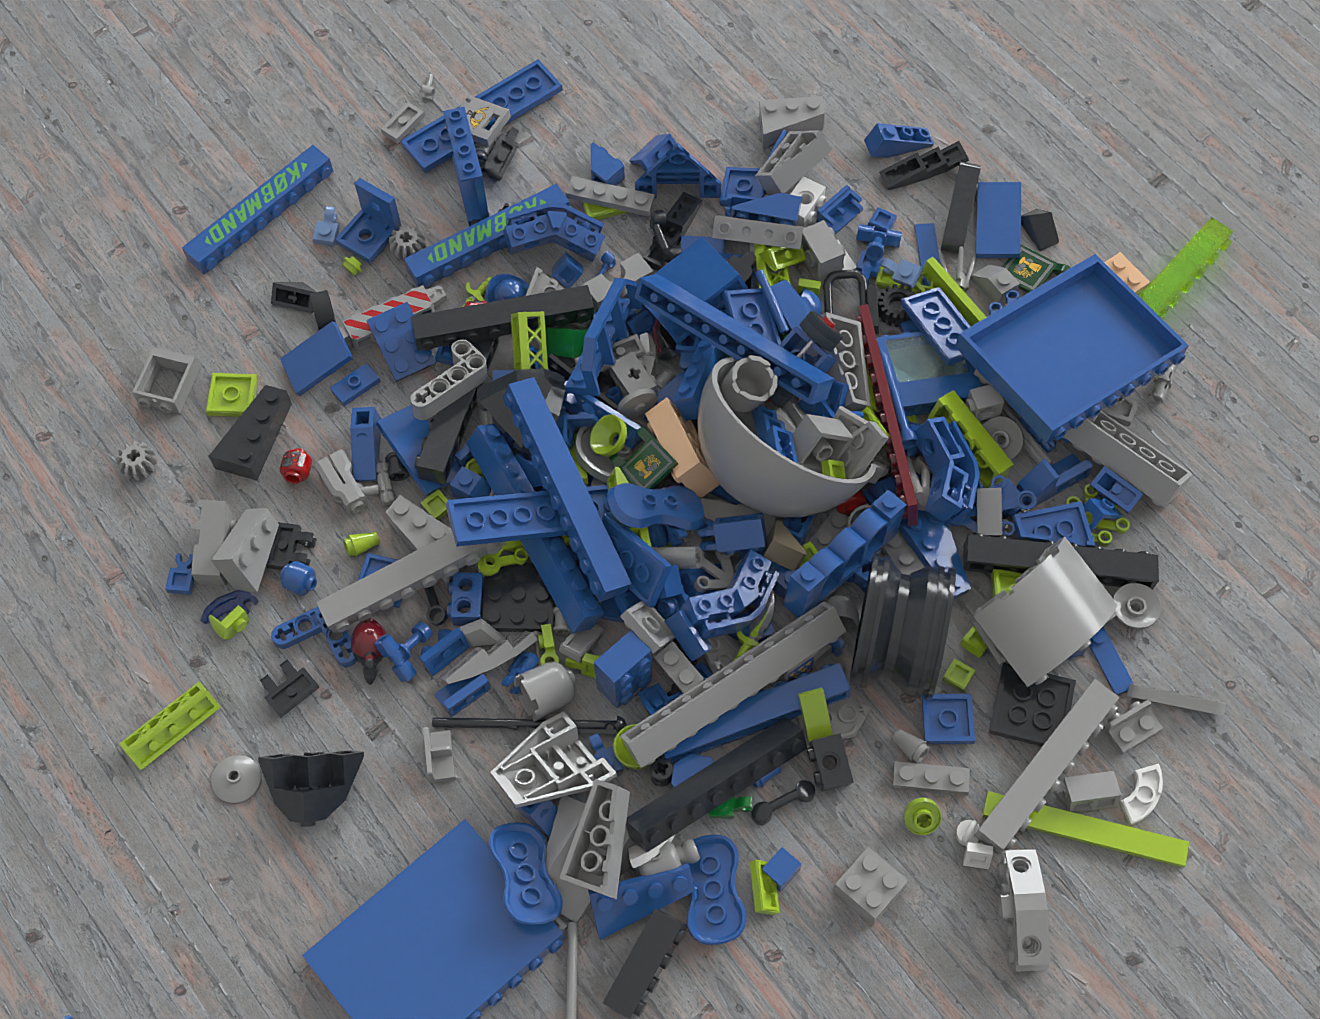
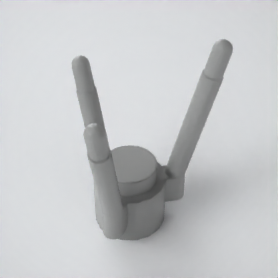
(958, 276)

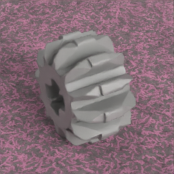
(406, 241)
(136, 460)

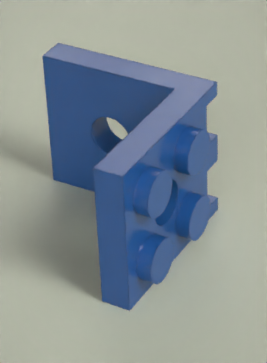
(377, 217)

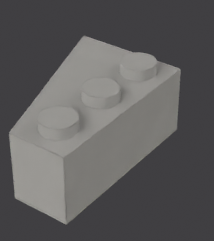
(789, 115)
(792, 160)
(214, 528)
(247, 549)

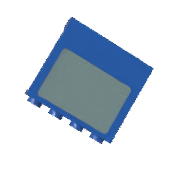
(922, 373)

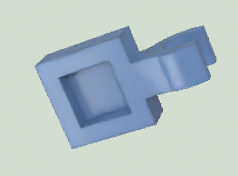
(326, 230)
(904, 273)

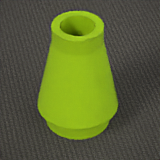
(360, 543)

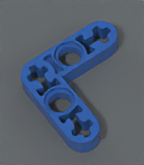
(318, 625)

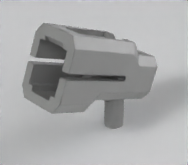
(350, 493)

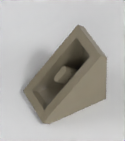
(783, 548)

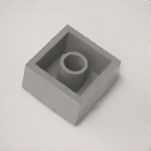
(821, 251)
(820, 440)
(870, 886)

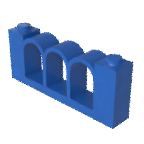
(844, 555)

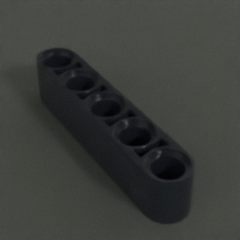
(960, 207)

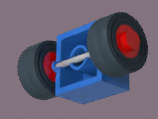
(811, 345)

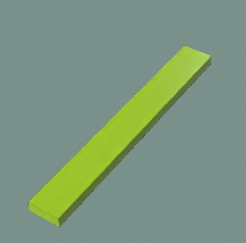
(1102, 833)

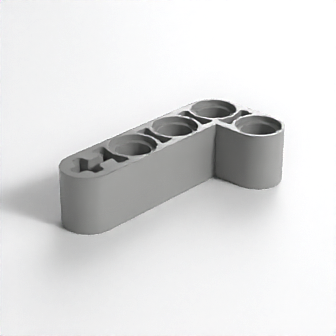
(465, 375)

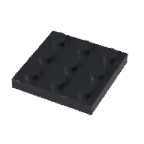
(517, 599)
(1031, 711)

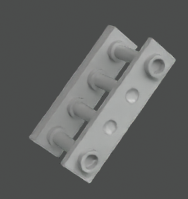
(757, 232)

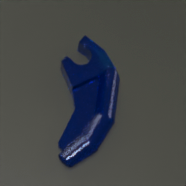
(227, 603)

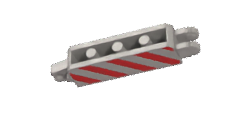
(421, 301)

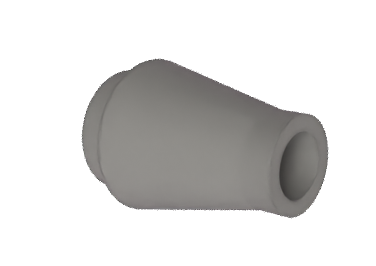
(911, 746)

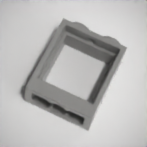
(170, 360)

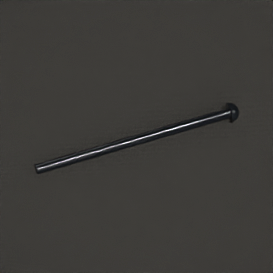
(583, 726)

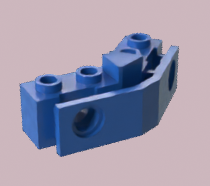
(554, 224)
(952, 467)
(714, 611)

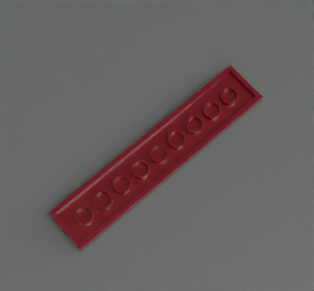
(885, 411)

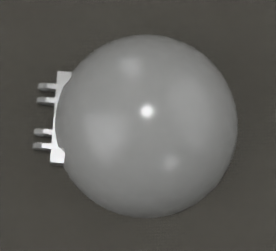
(757, 472)

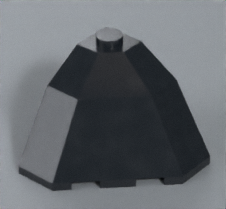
(491, 399)
(311, 784)

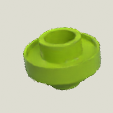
(922, 816)

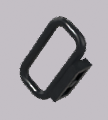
(867, 293)

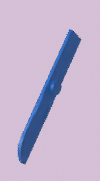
(926, 245)
(1110, 662)

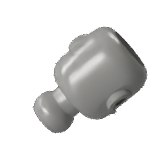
(671, 858)

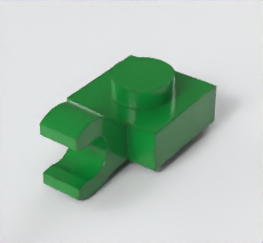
(727, 809)

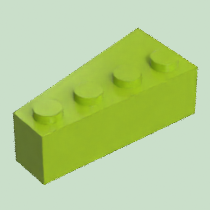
(989, 455)

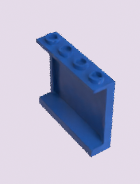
(466, 165)
(702, 274)

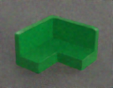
(565, 341)

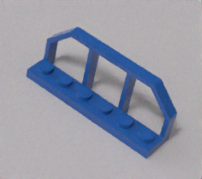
(598, 342)

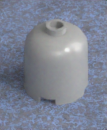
(748, 384)
(545, 689)

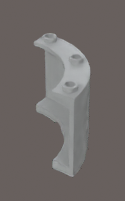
(1047, 613)

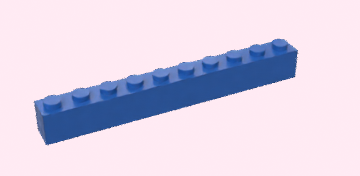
(732, 337)
(566, 490)
(549, 553)

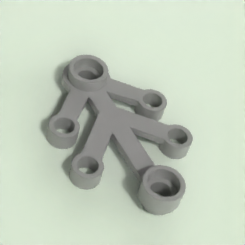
(723, 577)

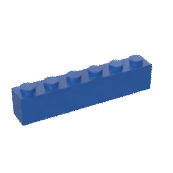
(695, 377)

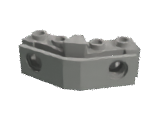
(1026, 907)

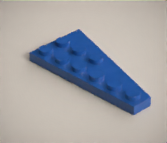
(930, 539)

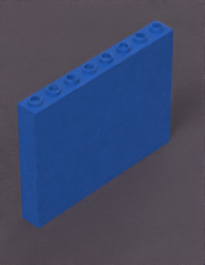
(1071, 348)
(433, 939)

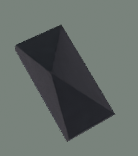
(1040, 228)
(292, 295)

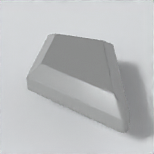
(480, 633)

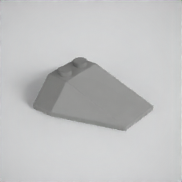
(550, 765)

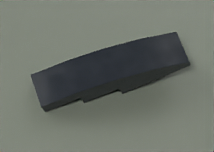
(922, 167)
(678, 221)

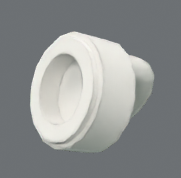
(966, 831)

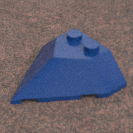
(679, 168)

